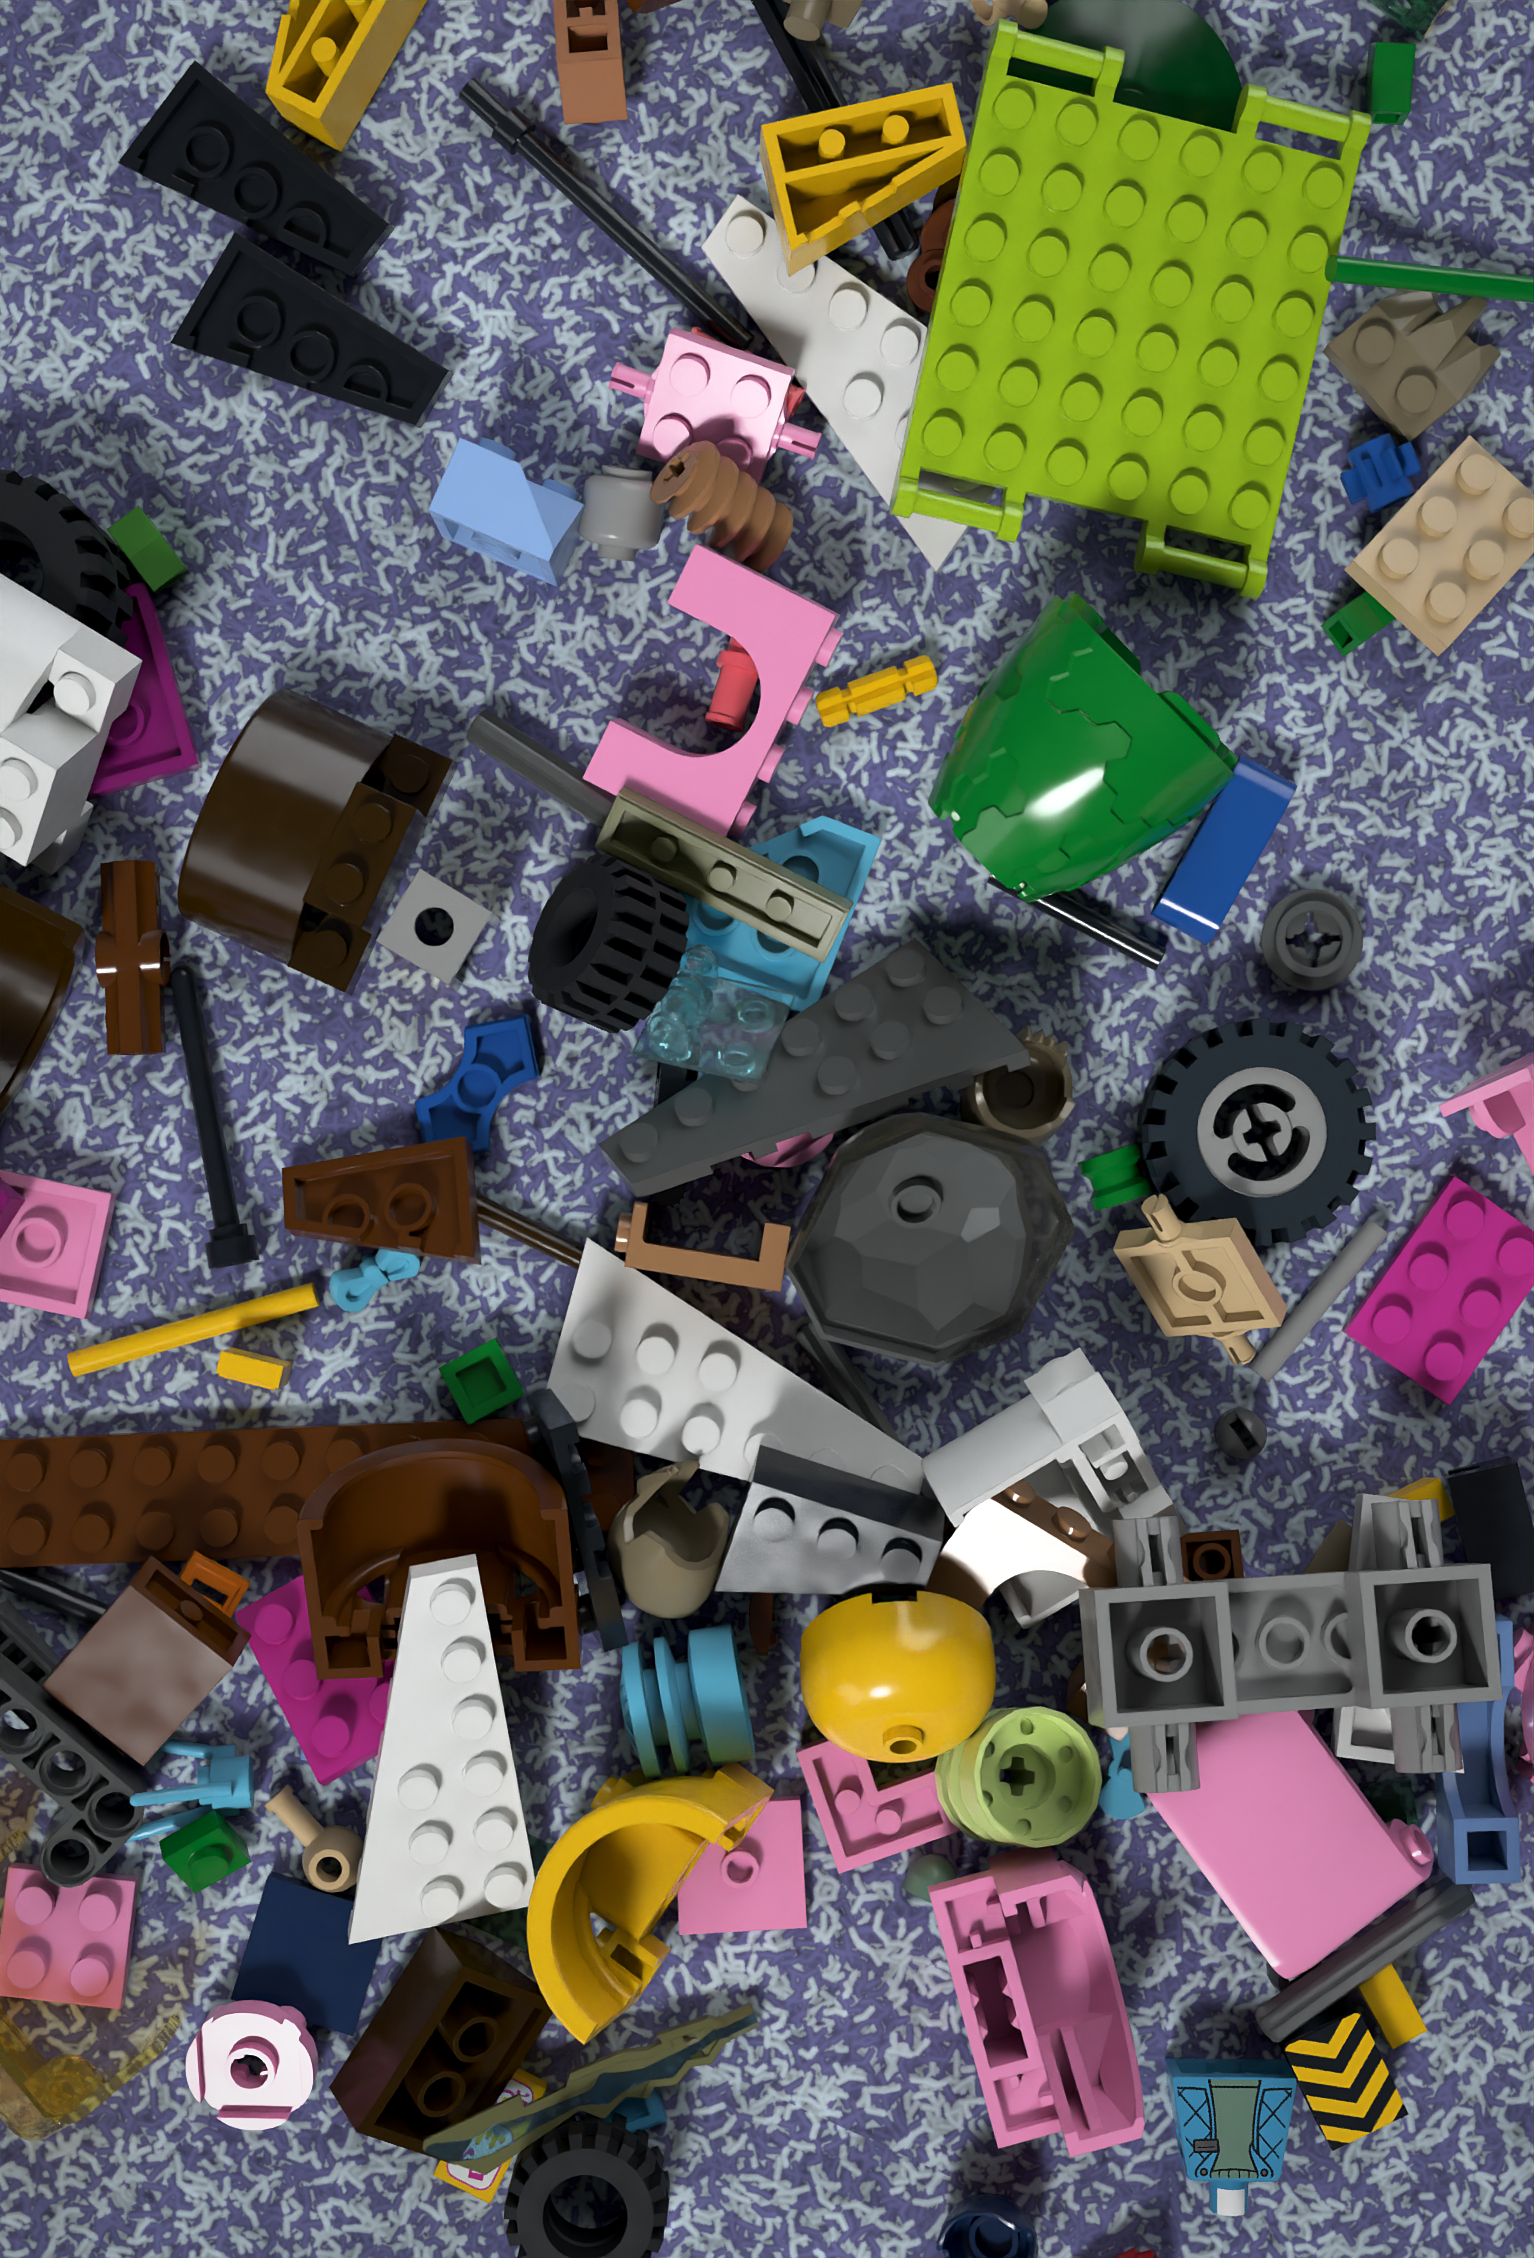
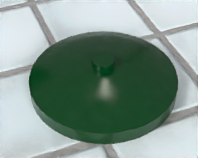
(1170, 60)

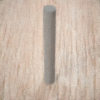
(1318, 1300)

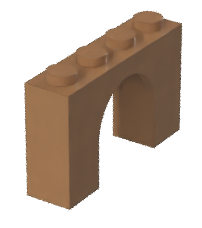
(1020, 1535)

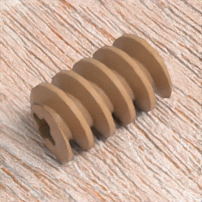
(724, 503)

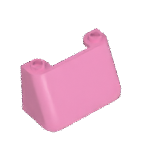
(1290, 1837)

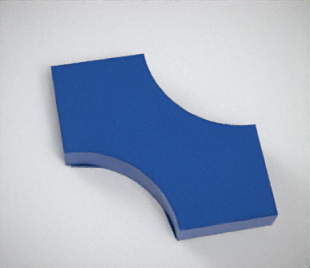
(494, 1063)

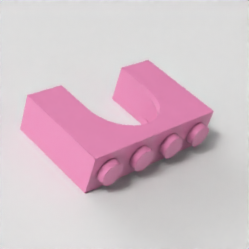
(785, 640)

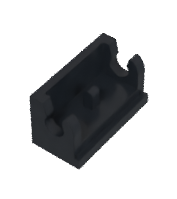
(1495, 1523)

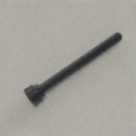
(229, 1239)

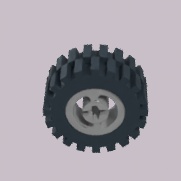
(1318, 1104)

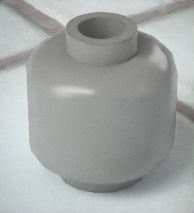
(620, 512)

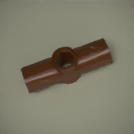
(132, 958)

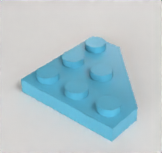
(818, 850)

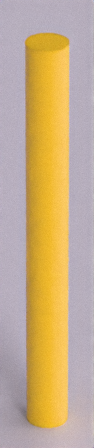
(193, 1329)

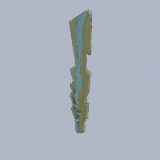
(596, 2088)

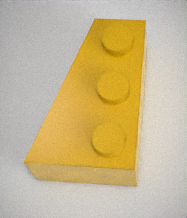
(333, 61)
(857, 166)

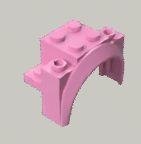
(1041, 2002)

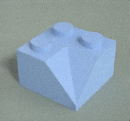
(503, 515)

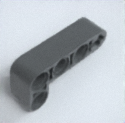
(75, 1790)

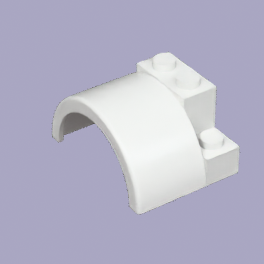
(56, 749)
(1053, 1441)

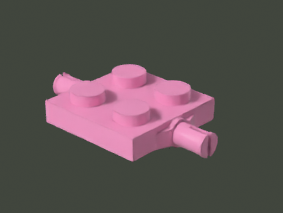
(718, 397)

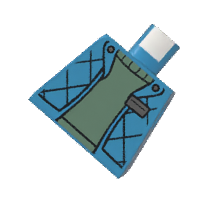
(1231, 2123)

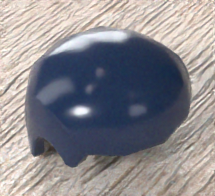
(988, 2228)

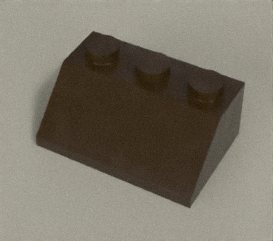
(440, 2042)

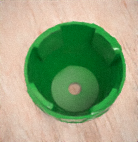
(1073, 759)

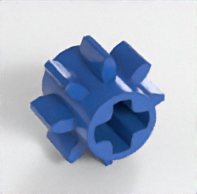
(1380, 473)

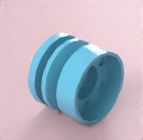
(687, 1701)

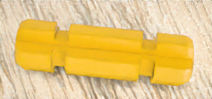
(876, 691)

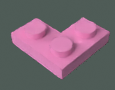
(867, 1819)

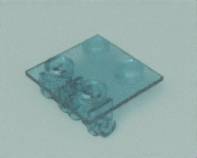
(714, 1021)

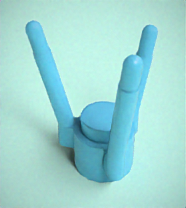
(223, 1785)

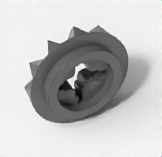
(1330, 917)

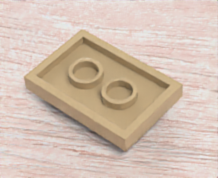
(1450, 546)

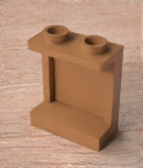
(698, 1263)

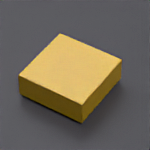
(254, 1368)

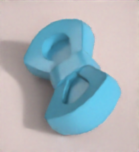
(355, 1287)
(1117, 1791)

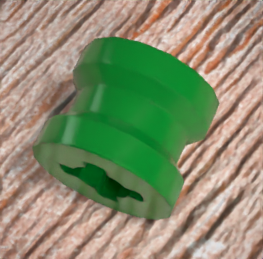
(1115, 1176)

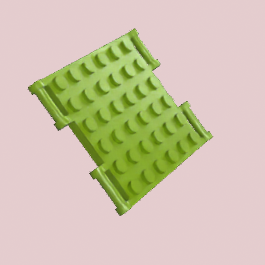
(1126, 311)

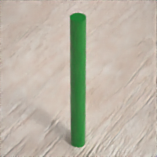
(1429, 278)

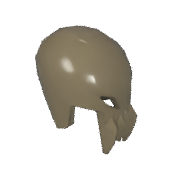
(1026, 1100)
(663, 1549)

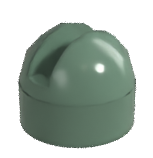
(926, 1872)

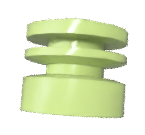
(1051, 1782)

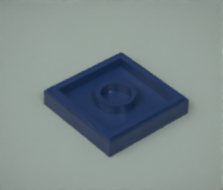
(303, 1955)

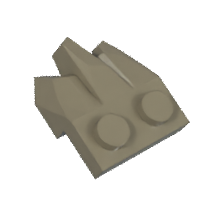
(1413, 359)

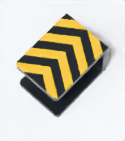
(1342, 2075)

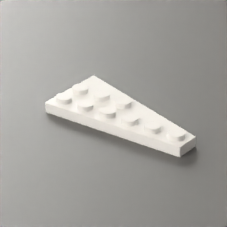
(848, 353)
(681, 1387)
(445, 1791)

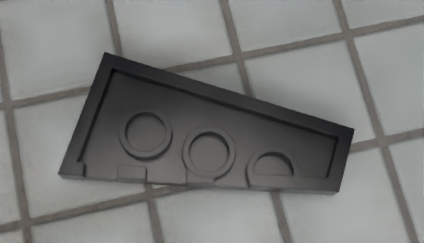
(241, 166)
(294, 331)
(553, 1434)

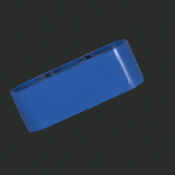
(1224, 850)

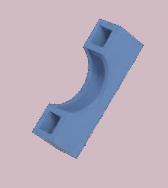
(1475, 1808)

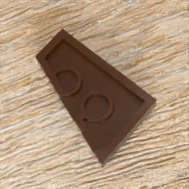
(390, 1200)

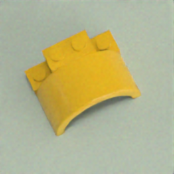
(627, 1869)

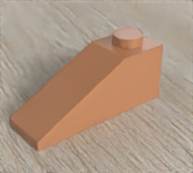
(590, 60)

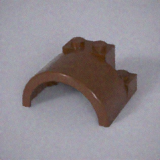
(430, 1506)

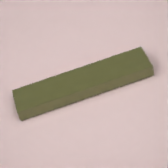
(723, 874)

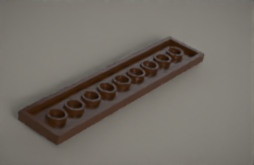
(217, 1487)

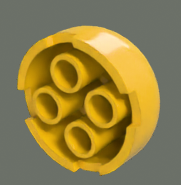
(898, 1676)

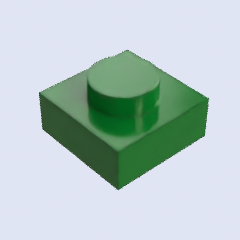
(482, 1380)
(204, 1851)

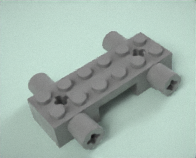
(1289, 1644)

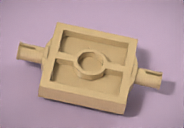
(1200, 1278)

